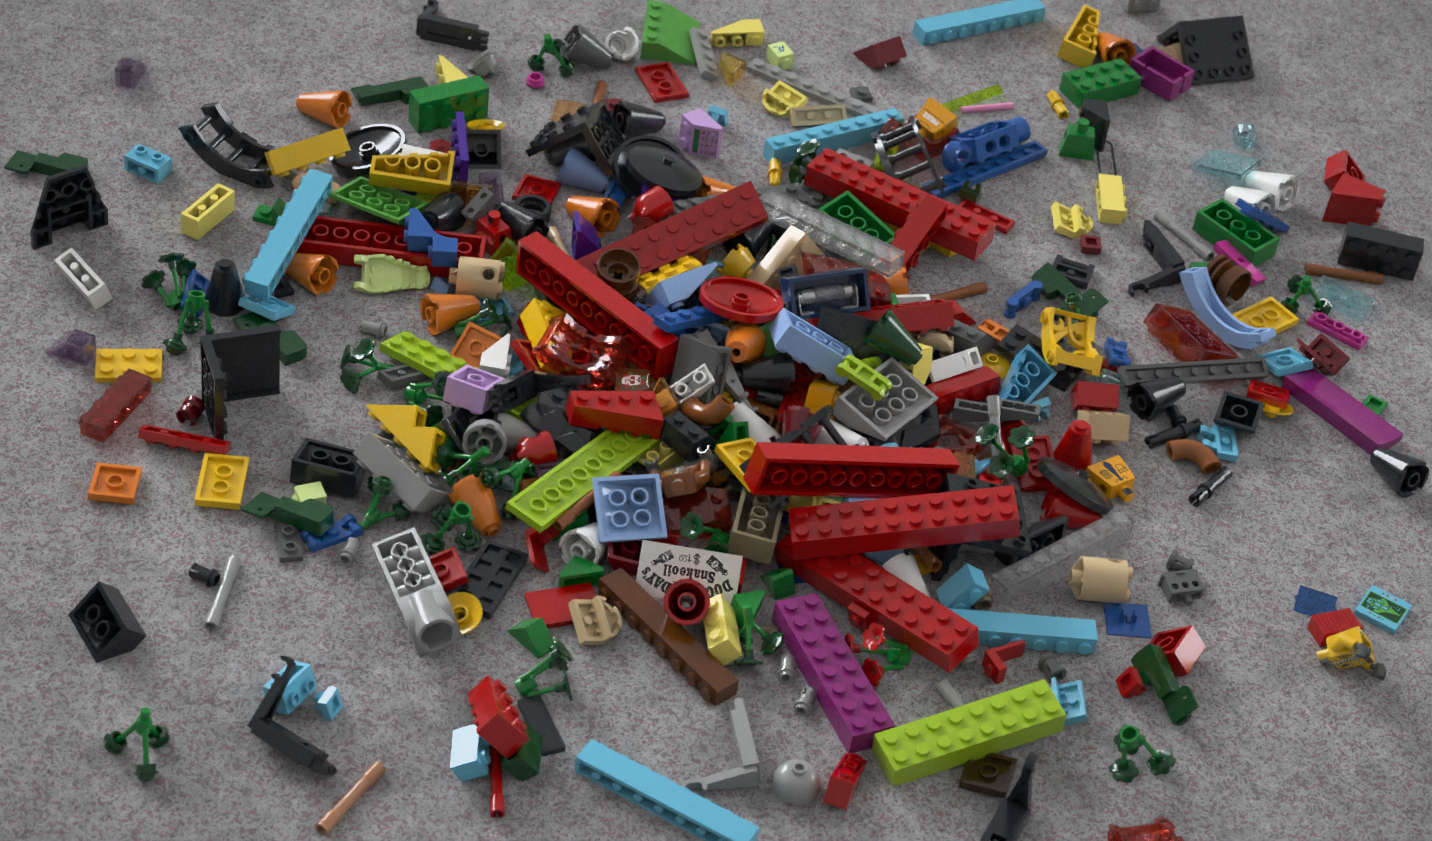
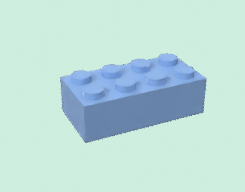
(808, 345)

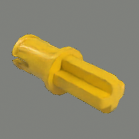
(1057, 104)
(775, 172)

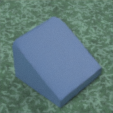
(441, 286)

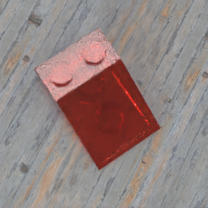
(707, 502)

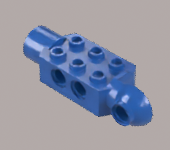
(984, 142)

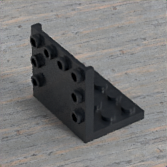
(1213, 48)
(595, 124)
(238, 368)
(947, 553)

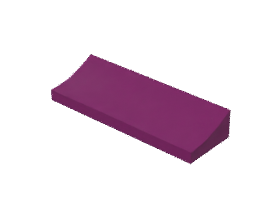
(1341, 410)

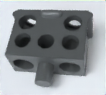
(481, 206)
(1181, 585)

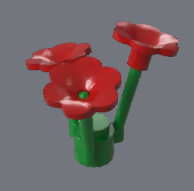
(873, 637)

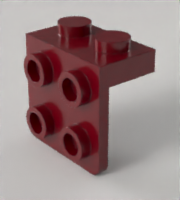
(1324, 354)

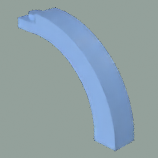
(1216, 316)

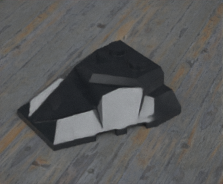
(65, 201)
(550, 416)
(915, 434)

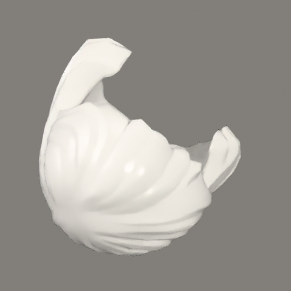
(622, 44)

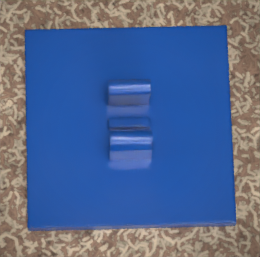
(1127, 620)

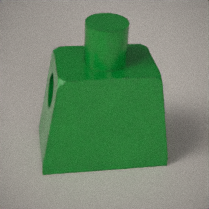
(1078, 141)

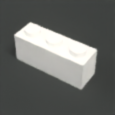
(83, 278)

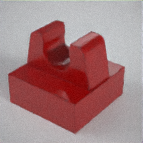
(1130, 683)

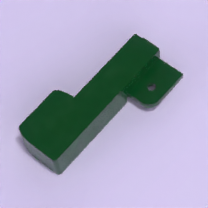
(388, 92)
(43, 163)
(1057, 285)
(291, 345)
(308, 516)
(1156, 672)

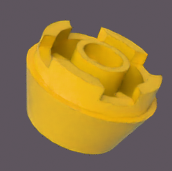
(738, 263)

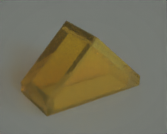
(732, 67)

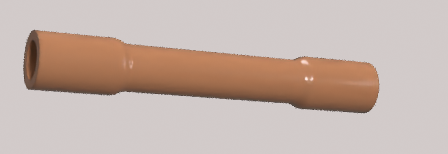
(334, 815)

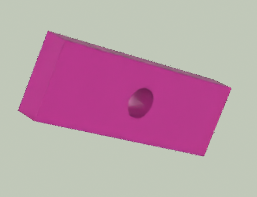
(1228, 249)
(1337, 330)

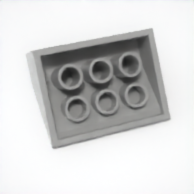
(895, 410)
(410, 482)

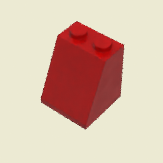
(1354, 202)

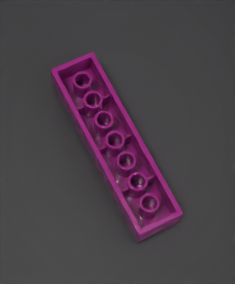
(832, 671)

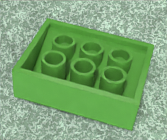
(667, 34)
(378, 201)

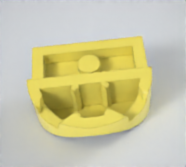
(781, 98)
(1070, 221)

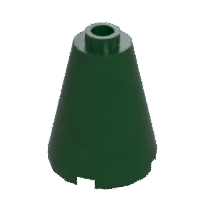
(893, 340)

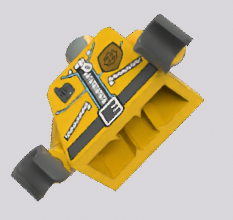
(1350, 650)

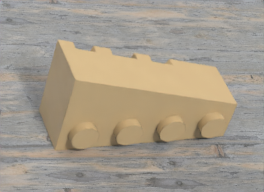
(784, 253)

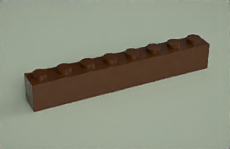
(668, 638)

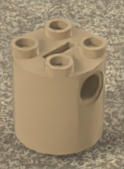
(473, 276)
(1101, 579)

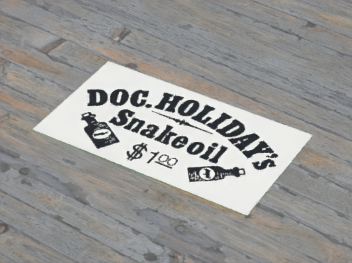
(666, 563)

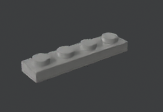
(704, 54)

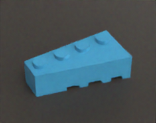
(1026, 376)

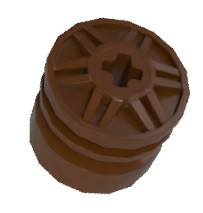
(620, 271)
(1228, 278)

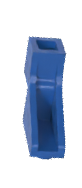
(423, 238)

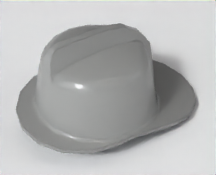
(484, 63)

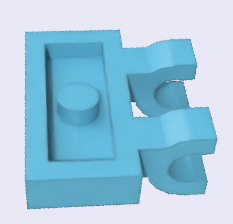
(1223, 441)

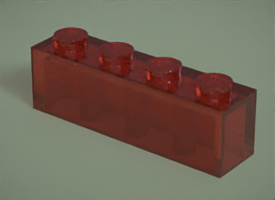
(115, 405)

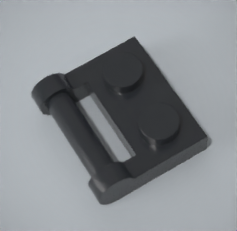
(1075, 272)
(455, 428)

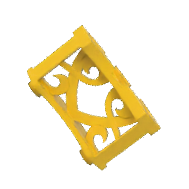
(1085, 356)

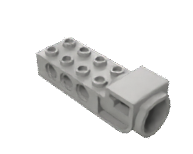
(417, 591)

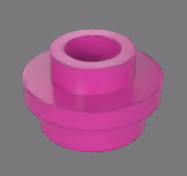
(535, 80)

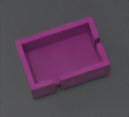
(1162, 73)

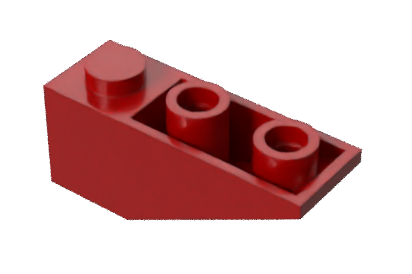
(845, 780)

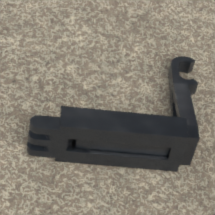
(449, 31)
(1164, 255)
(526, 385)
(281, 737)
(1015, 810)

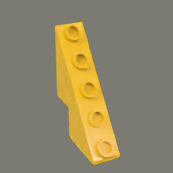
(409, 429)

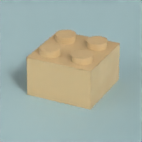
(1106, 426)

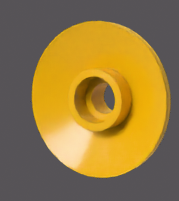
(485, 124)
(996, 363)
(1272, 411)
(468, 605)

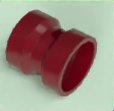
(190, 410)

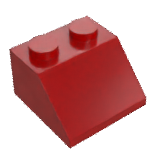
(1339, 164)
(1094, 396)
(1181, 648)

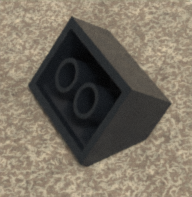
(328, 463)
(1040, 535)
(106, 623)

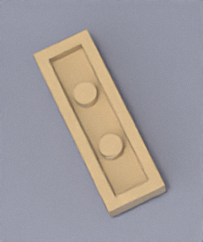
(817, 114)

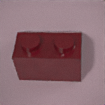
(882, 53)

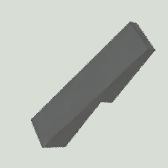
(1010, 410)

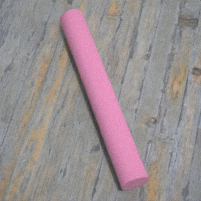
(988, 107)

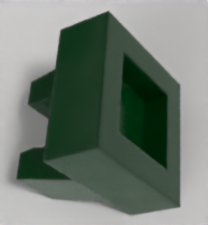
(970, 194)

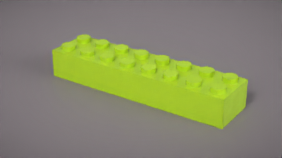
(968, 732)

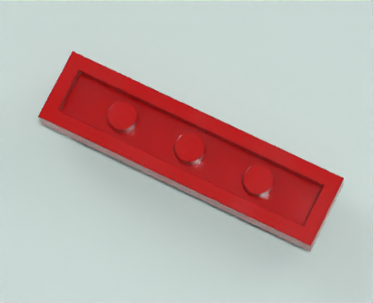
(796, 397)
(178, 439)

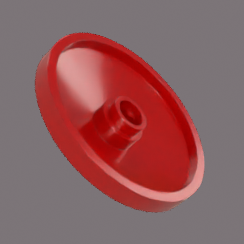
(741, 299)

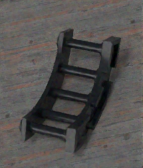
(899, 136)
(239, 141)
(820, 417)

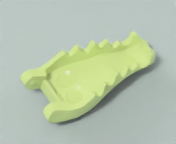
(387, 274)

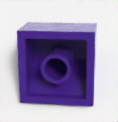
(584, 237)

